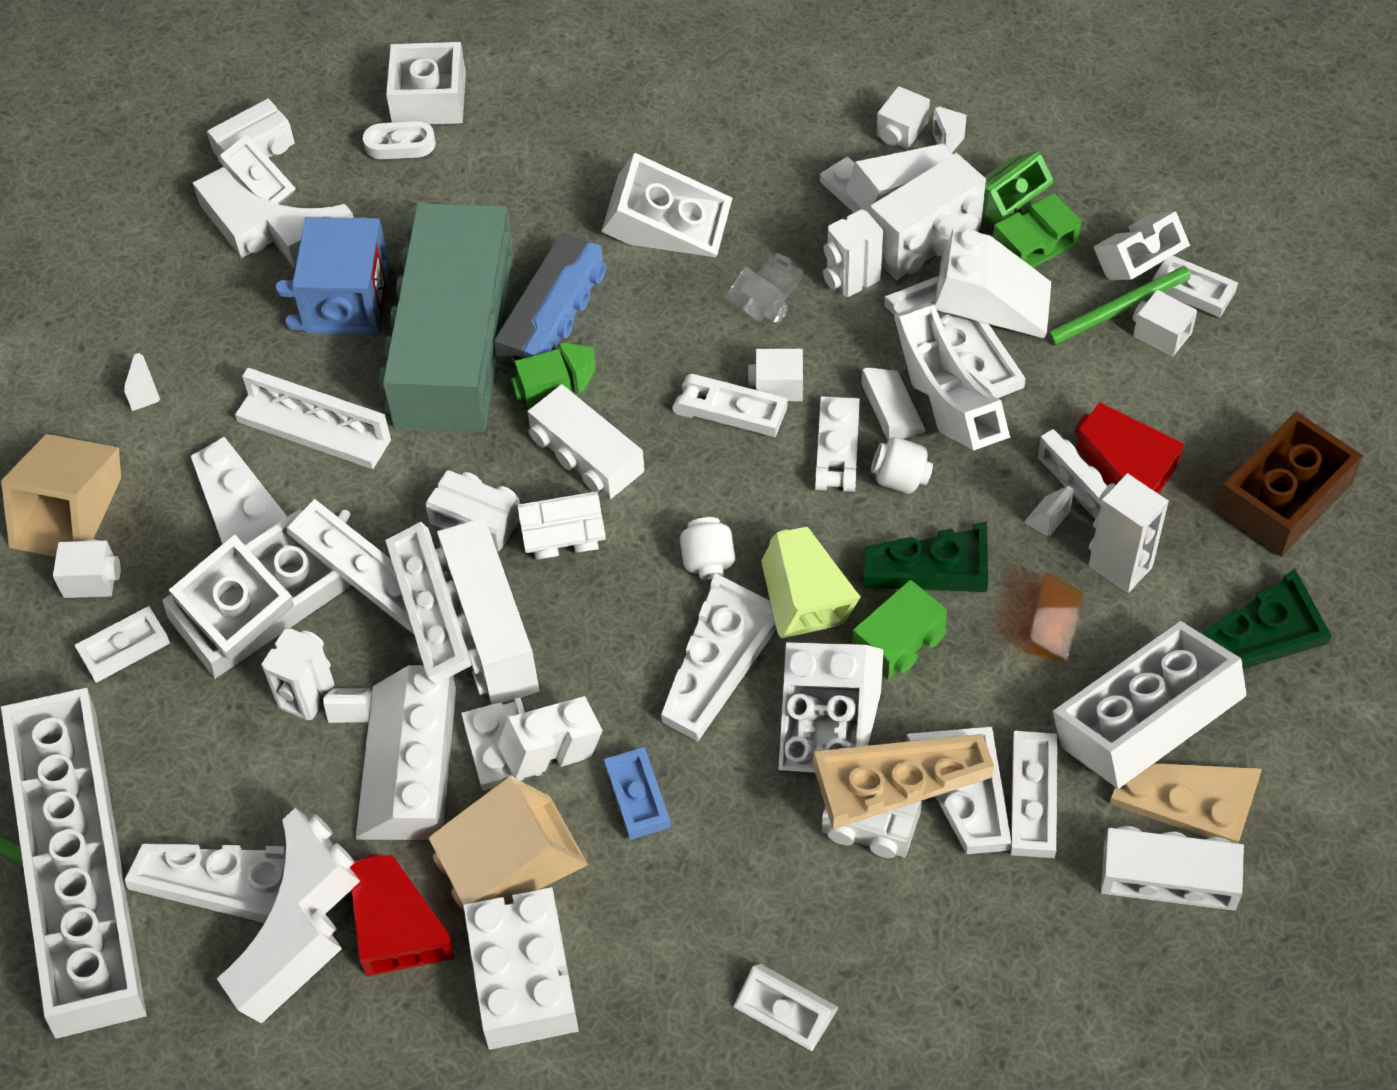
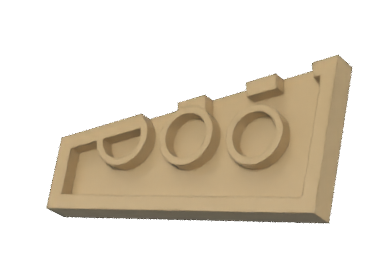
(893, 775)

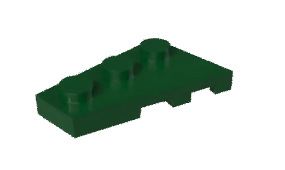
(936, 563)
(1272, 625)

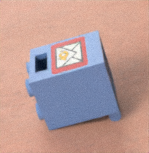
(339, 277)

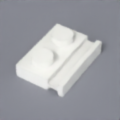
(484, 731)

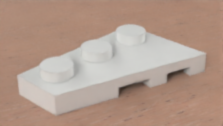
(979, 809)

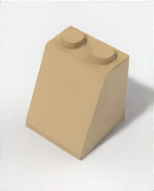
(59, 493)
(505, 845)

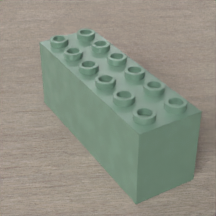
(448, 318)

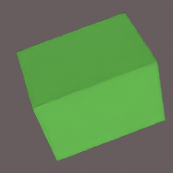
(579, 364)

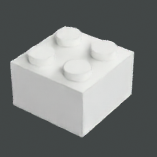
(426, 83)
(232, 597)

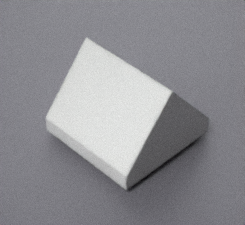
(948, 127)
(348, 705)

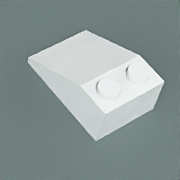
(665, 210)
(991, 284)

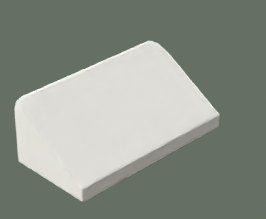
(891, 403)
(785, 1006)

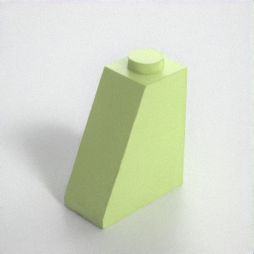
(805, 584)

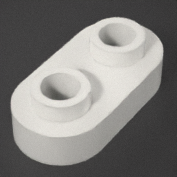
(399, 140)

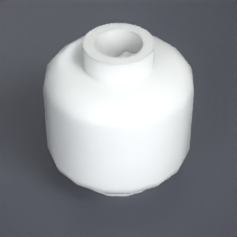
(901, 465)
(707, 547)

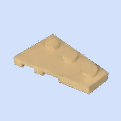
(1192, 797)

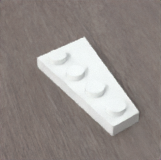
(971, 339)
(234, 493)
(725, 644)
(218, 880)

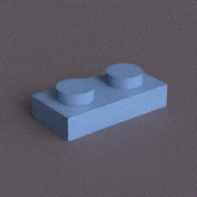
(637, 793)

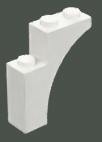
(252, 221)
(958, 402)
(297, 932)

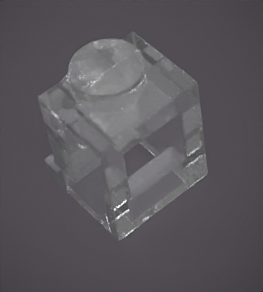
(758, 297)

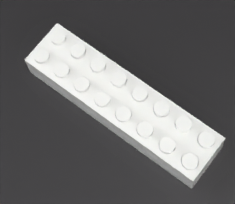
(72, 864)

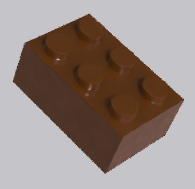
(1288, 483)

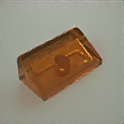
(1054, 619)

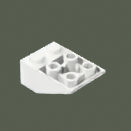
(827, 700)

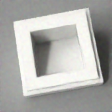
(139, 384)
(1051, 511)

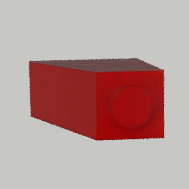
(1124, 445)
(394, 920)

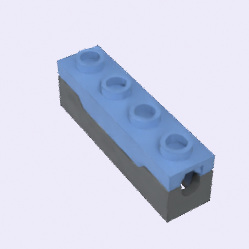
(551, 300)

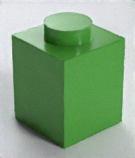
(539, 377)

